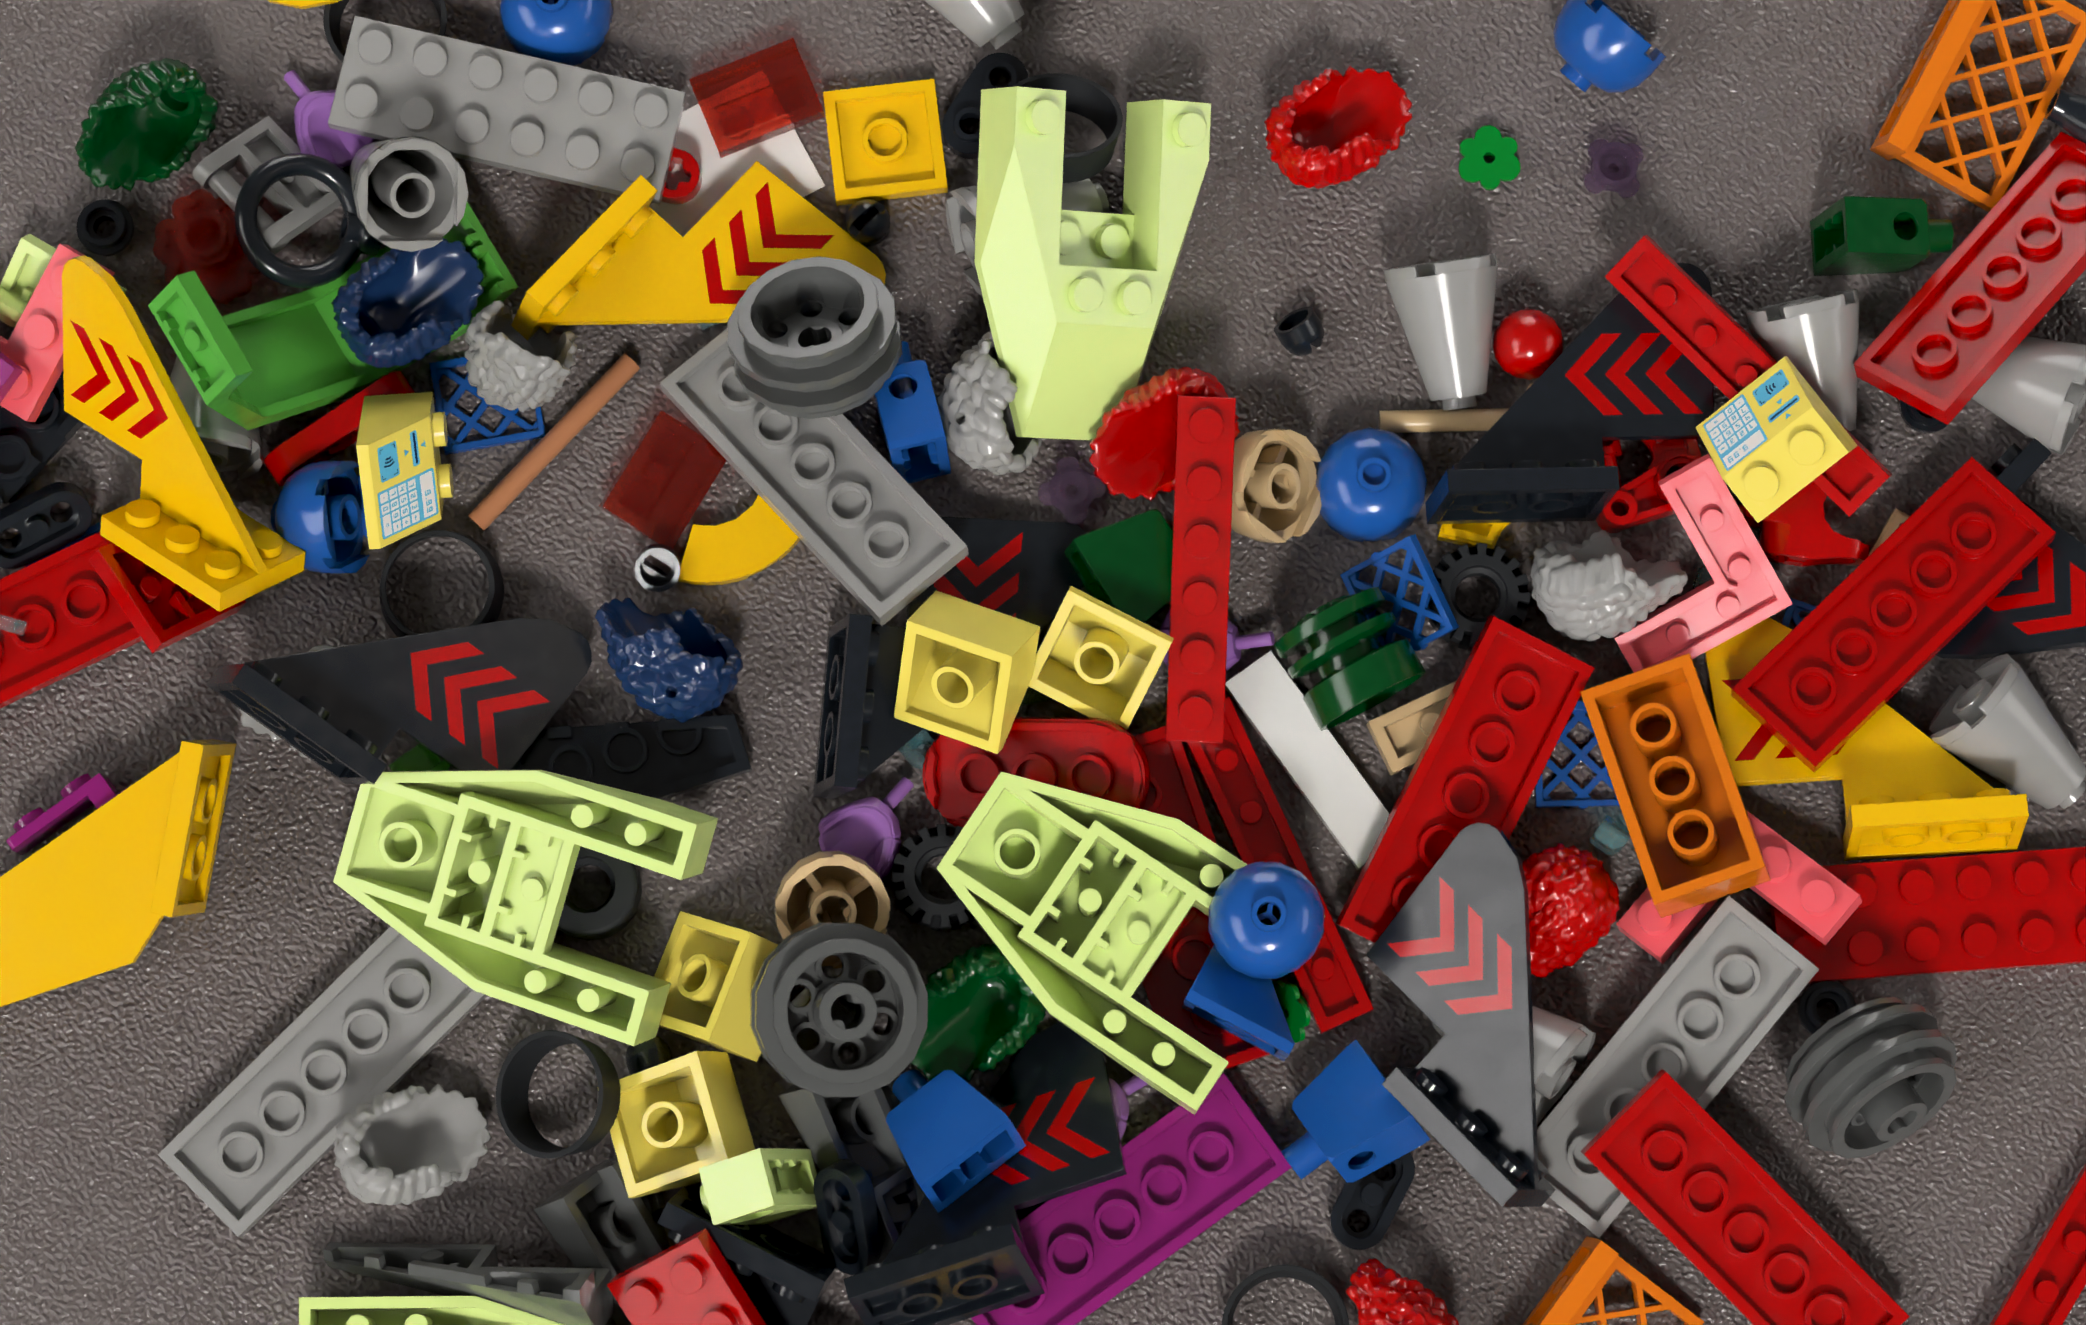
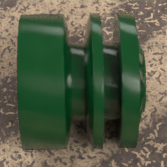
(1349, 658)

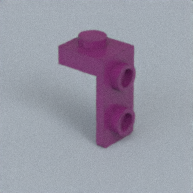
(77, 797)

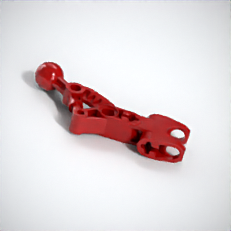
(1791, 535)

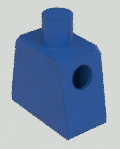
(912, 421)
(1351, 1120)
(949, 1134)

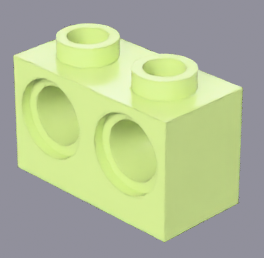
(758, 1186)

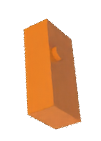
(1675, 786)

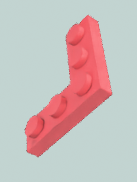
(38, 341)
(1742, 582)
(1796, 888)

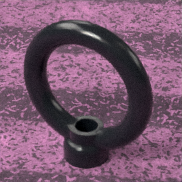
(352, 235)

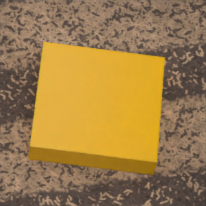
(885, 141)

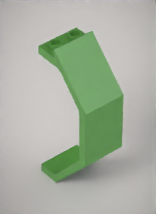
(289, 350)

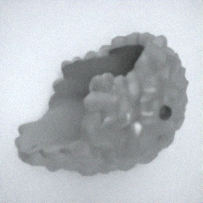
(509, 367)
(979, 415)
(1599, 586)
(409, 1144)

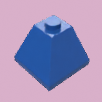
(1240, 1006)

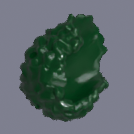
(145, 125)
(976, 1014)

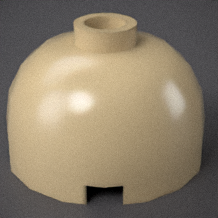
(1274, 485)
(831, 890)

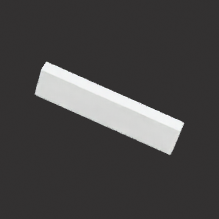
(1310, 756)

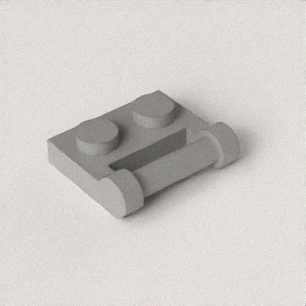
(297, 198)

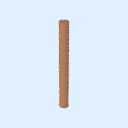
(554, 442)

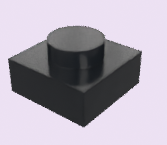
(2018, 465)

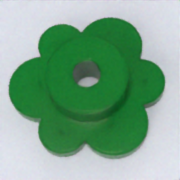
(1489, 143)
(1294, 1008)

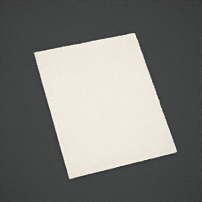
(781, 155)

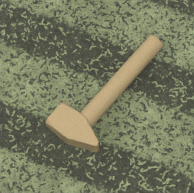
(1440, 420)

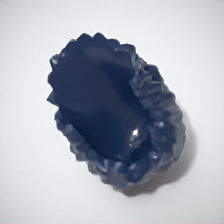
(408, 303)
(669, 660)

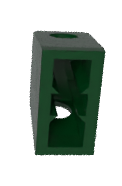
(1876, 236)
(1127, 564)

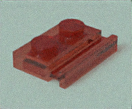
(757, 98)
(663, 480)

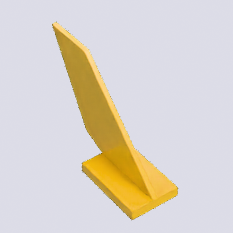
(114, 876)

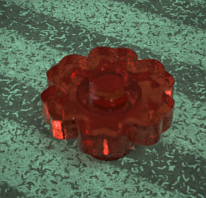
(204, 241)

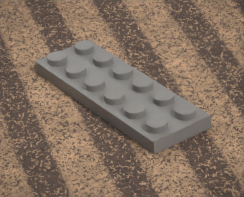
(506, 108)
(822, 485)
(1692, 1025)
(326, 1063)

